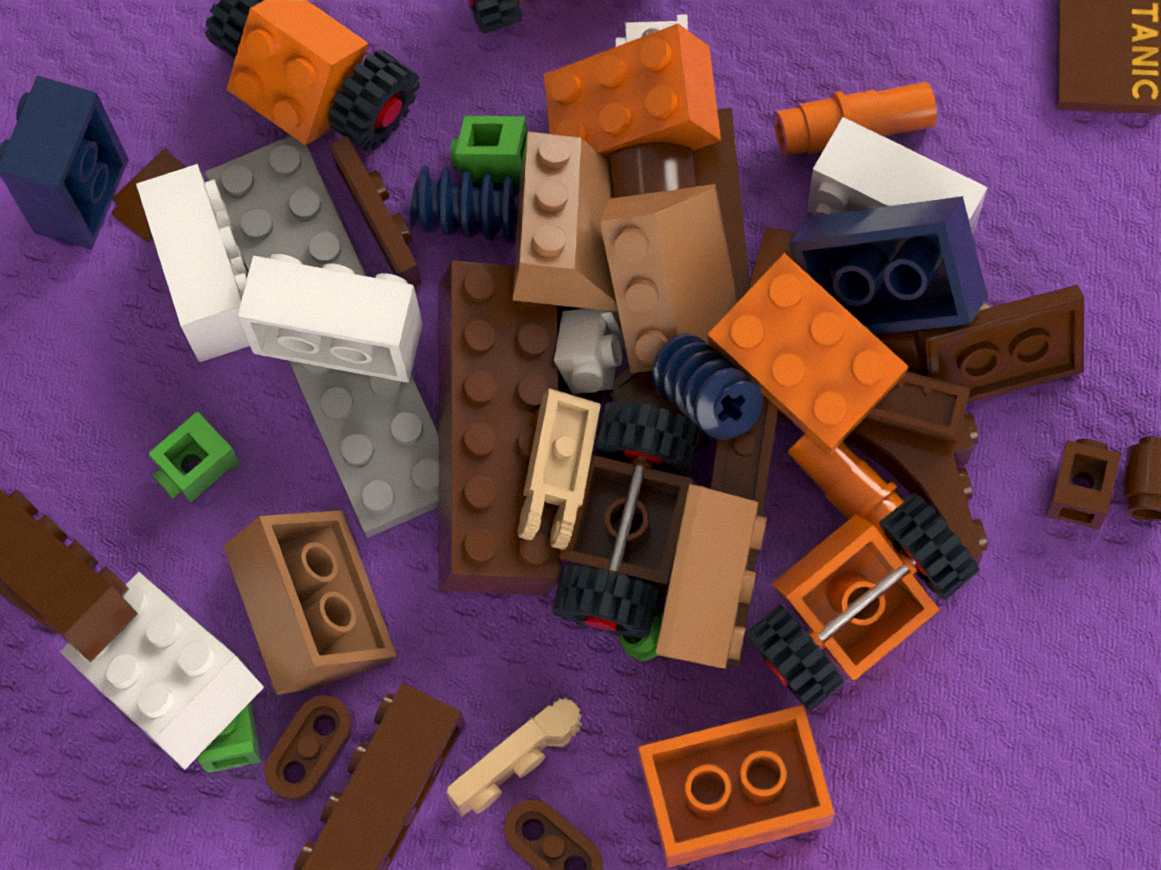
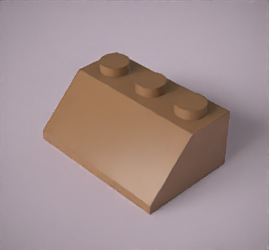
(559, 227)
(667, 267)
(710, 578)
(308, 599)

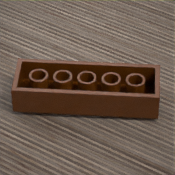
(491, 389)

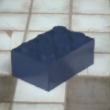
(63, 161)
(896, 264)

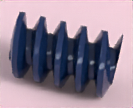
(464, 204)
(706, 387)

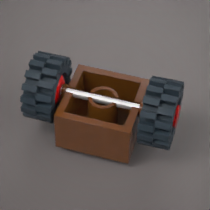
(627, 520)

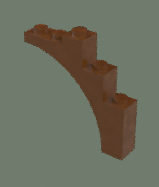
(927, 469)

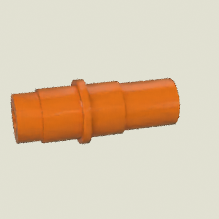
(885, 112)
(847, 482)

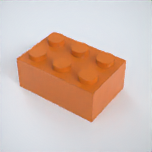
(638, 94)
(807, 353)
(735, 786)

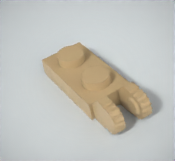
(559, 464)
(517, 754)

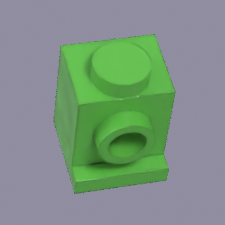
(490, 147)
(191, 442)
(234, 745)

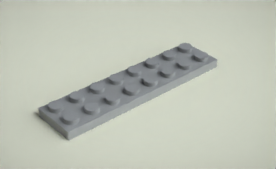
(369, 424)

